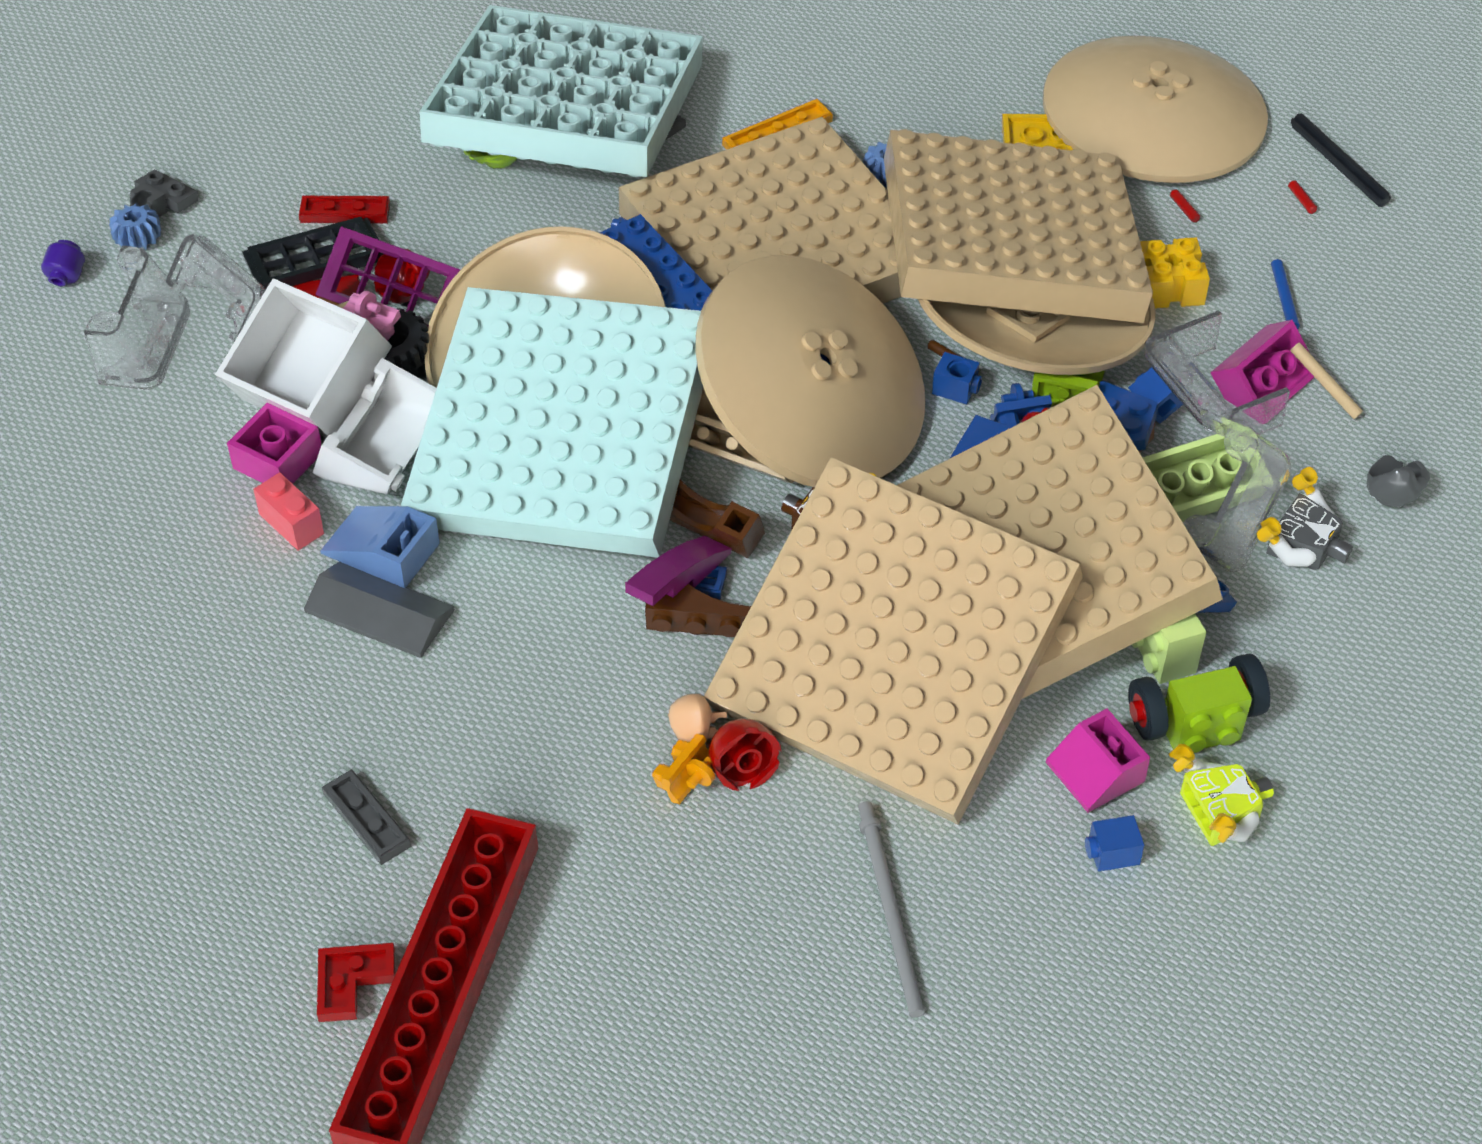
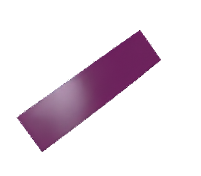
(676, 568)

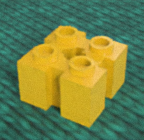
(1176, 272)

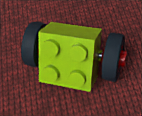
(1201, 707)

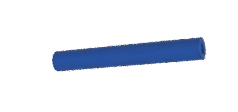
(1284, 291)

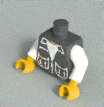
(1306, 530)

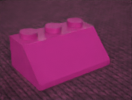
(1263, 366)

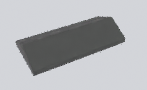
(377, 608)

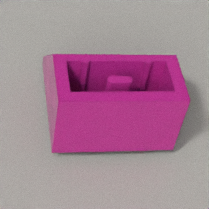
(1099, 761)

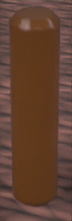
(939, 349)

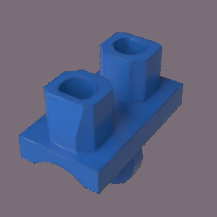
(1017, 405)

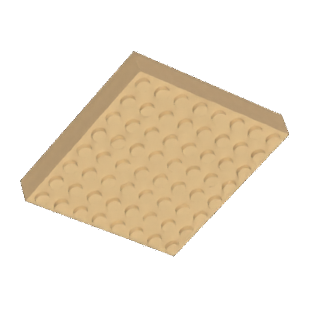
(773, 197)
(1014, 227)
(1087, 495)
(895, 638)

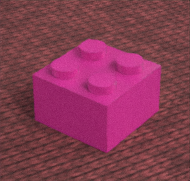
(274, 444)

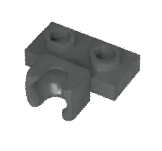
(162, 192)

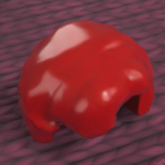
(407, 276)

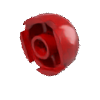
(744, 753)

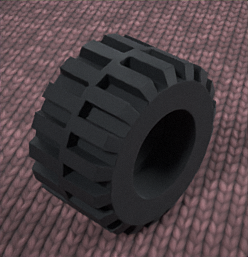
(409, 343)

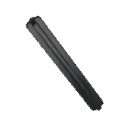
(1340, 160)

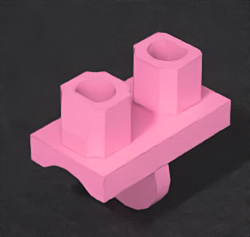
(378, 314)

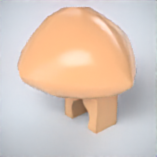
(693, 716)

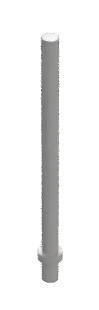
(870, 828)

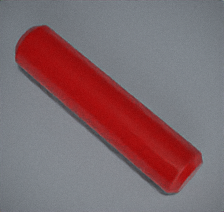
(1302, 196)
(1184, 205)

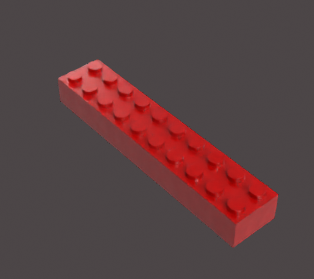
(437, 983)

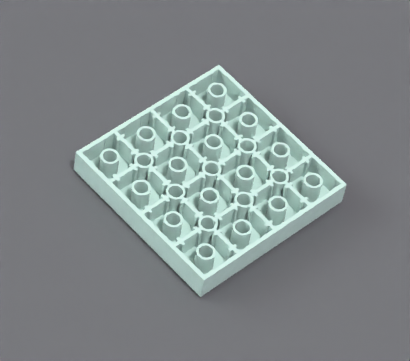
(563, 91)
(560, 422)

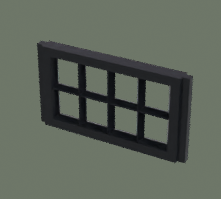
(261, 270)

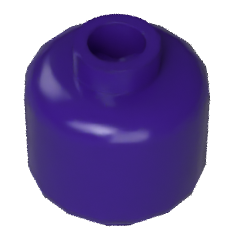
(63, 262)

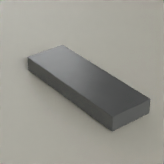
(366, 817)

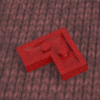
(345, 969)

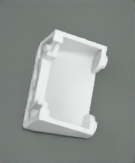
(378, 432)

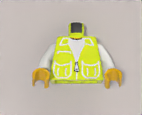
(1220, 796)

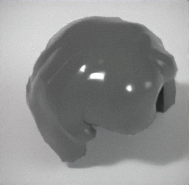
(1396, 484)

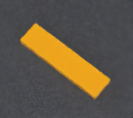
(790, 118)

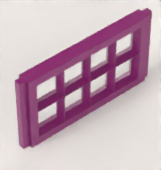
(341, 252)

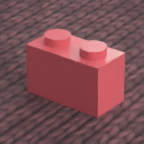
(288, 511)

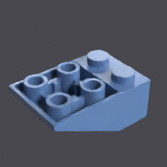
(385, 542)

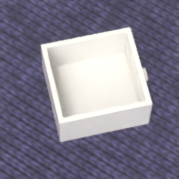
(303, 357)

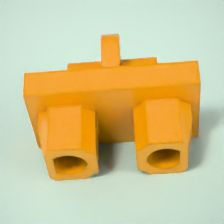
(688, 770)

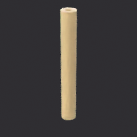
(1326, 380)

